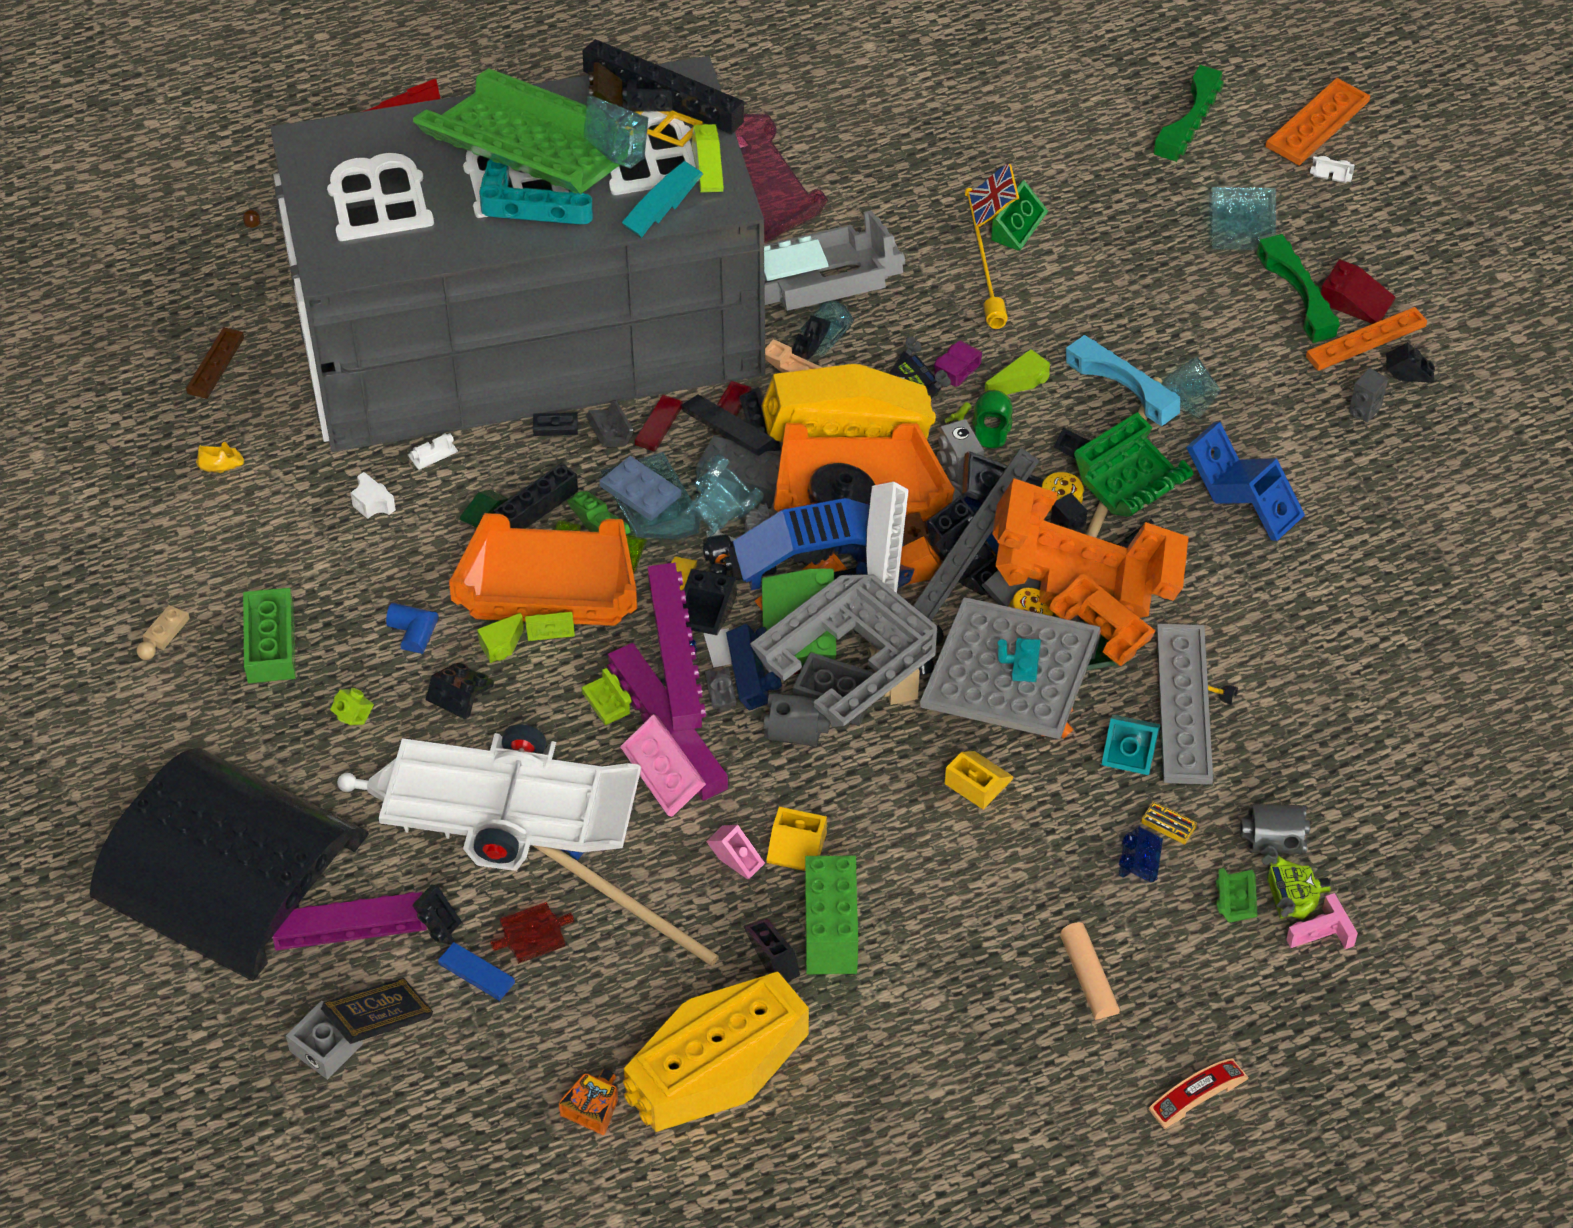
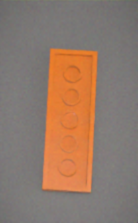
(1317, 121)

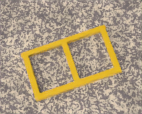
(671, 115)

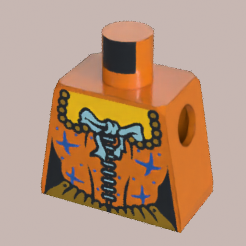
(591, 1101)

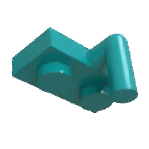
(1024, 660)

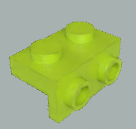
(607, 698)

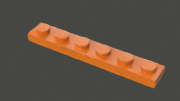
(1366, 338)

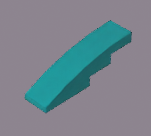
(661, 198)

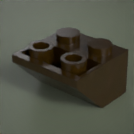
(605, 85)

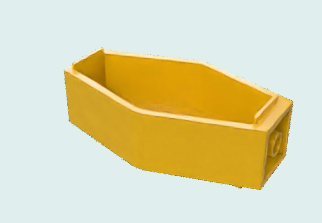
(845, 402)
(716, 1073)

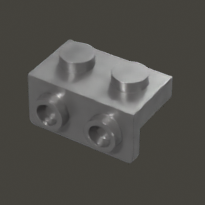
(610, 426)

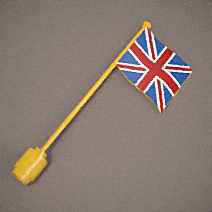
(985, 204)

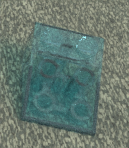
(616, 131)

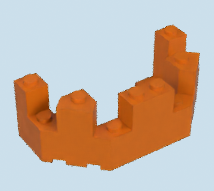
(1059, 555)

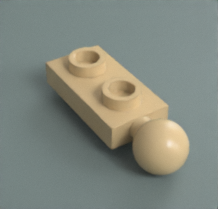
(162, 631)

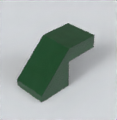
(482, 503)

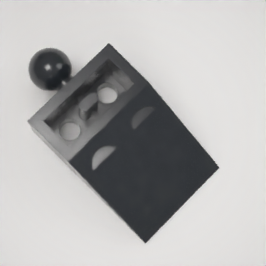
(709, 598)

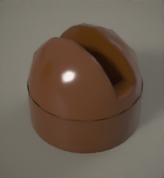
(251, 218)

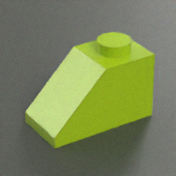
(501, 637)

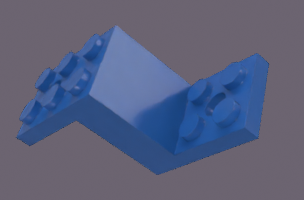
(1245, 481)

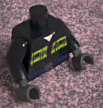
(914, 370)

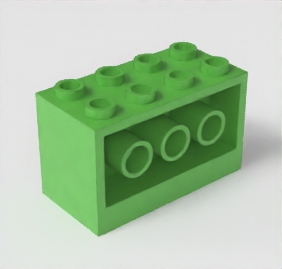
(831, 915)

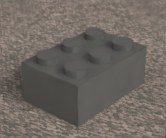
(823, 673)

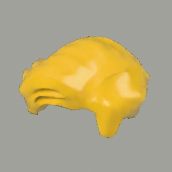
(218, 458)

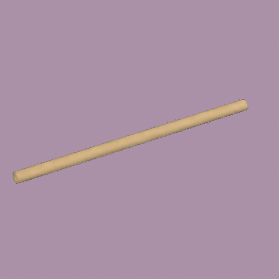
(630, 904)

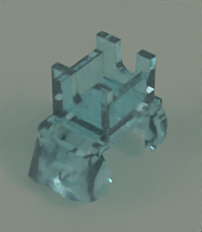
(721, 495)

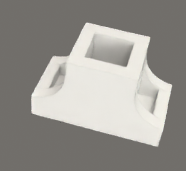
(371, 497)

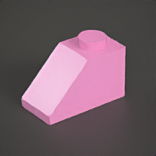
(735, 850)

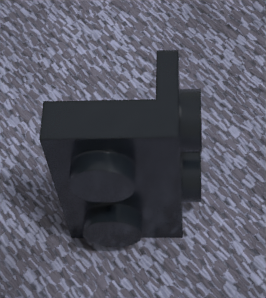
(437, 915)

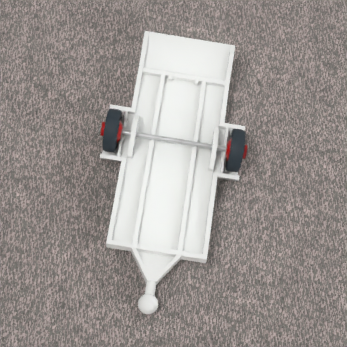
(504, 796)

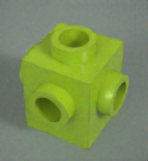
(351, 706)

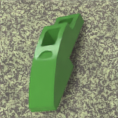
(591, 511)

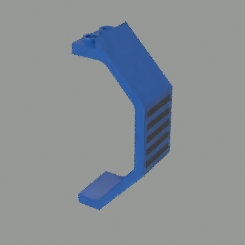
(798, 532)

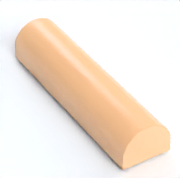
(1089, 971)

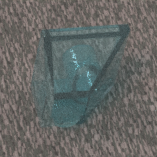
(840, 323)
(1193, 386)

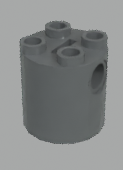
(794, 720)
(1276, 826)

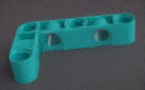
(530, 204)

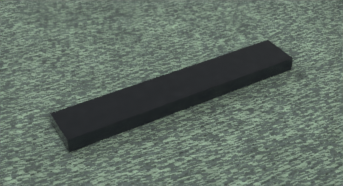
(728, 425)

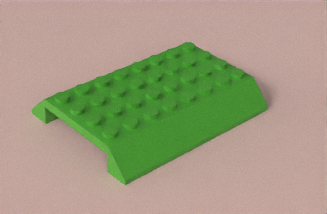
(523, 130)

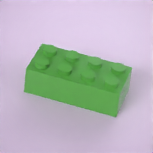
(269, 635)

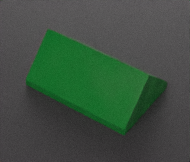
(1019, 219)

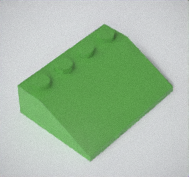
(786, 593)

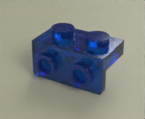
(1141, 854)

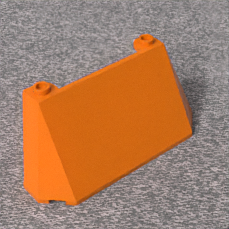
(898, 459)
(546, 573)

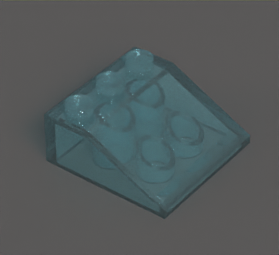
(1241, 216)

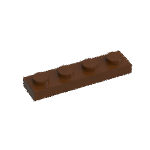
(215, 363)

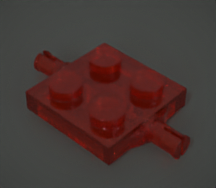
(532, 932)

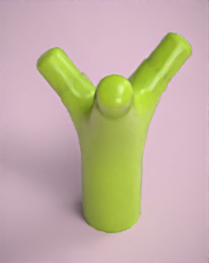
(959, 414)

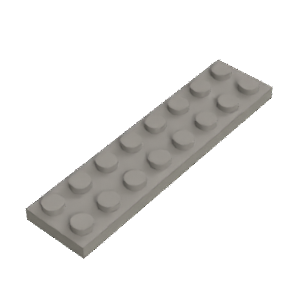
(1184, 704)

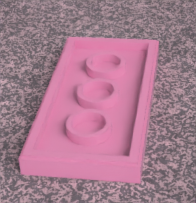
(663, 765)

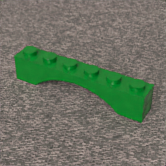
(1174, 138)
(1279, 257)

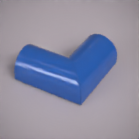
(417, 623)

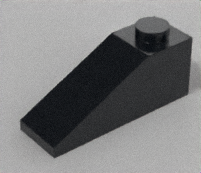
(773, 949)

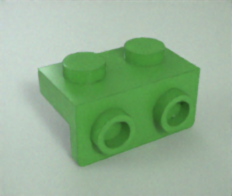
(1237, 895)

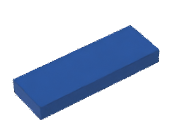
(476, 971)

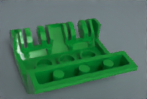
(1127, 468)

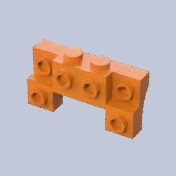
(1098, 608)

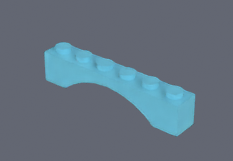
(1093, 359)

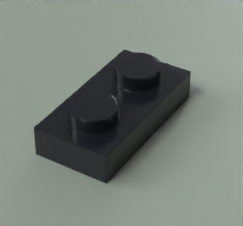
(555, 424)

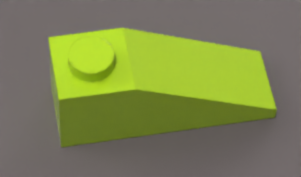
(707, 157)
(1021, 374)

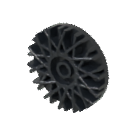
(839, 482)

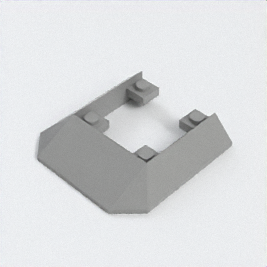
(877, 614)

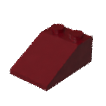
(1356, 293)

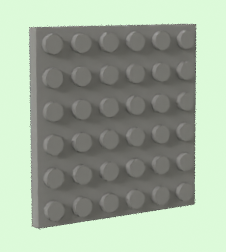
(977, 686)

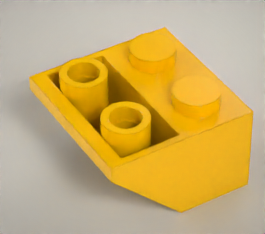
(976, 778)
(796, 836)

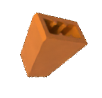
(922, 558)

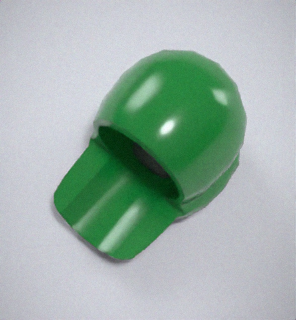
(996, 405)

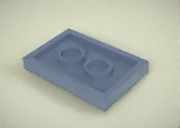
(640, 488)

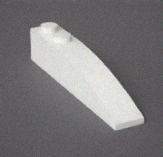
(886, 532)

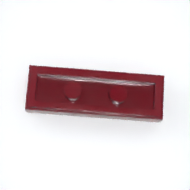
(658, 423)

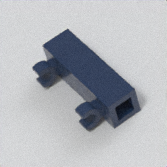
(749, 669)

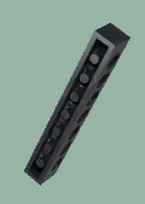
(687, 94)

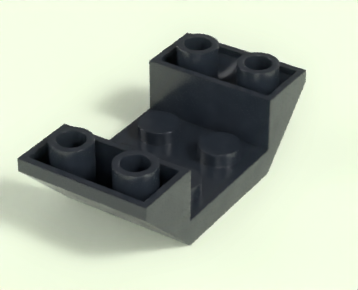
(945, 530)

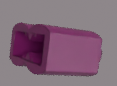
(959, 362)

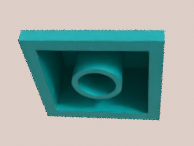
(1130, 744)

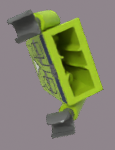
(1293, 885)

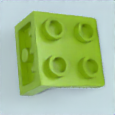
(550, 626)

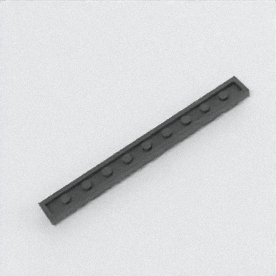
(971, 538)

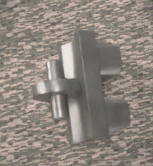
(721, 689)

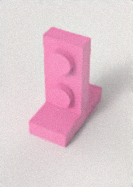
(1333, 921)

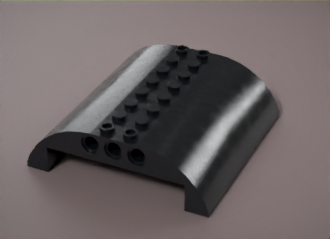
(217, 858)

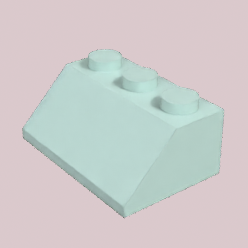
(793, 257)

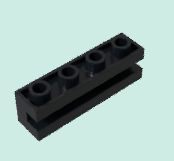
(539, 497)

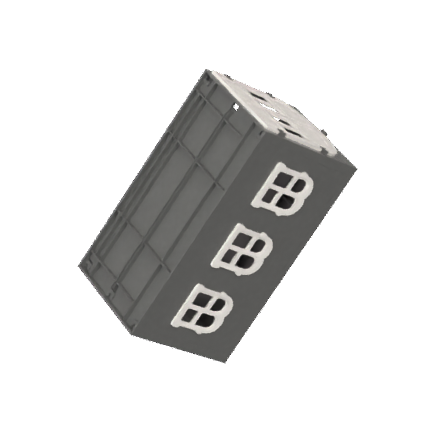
(495, 318)

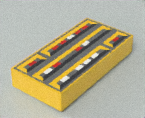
(1169, 823)

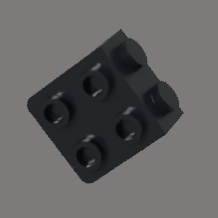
(456, 688)

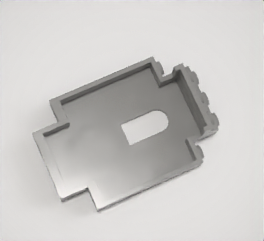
(842, 246)

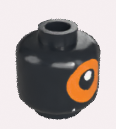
(717, 548)

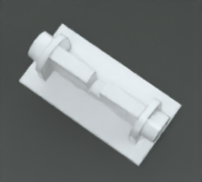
(1341, 170)
(431, 453)

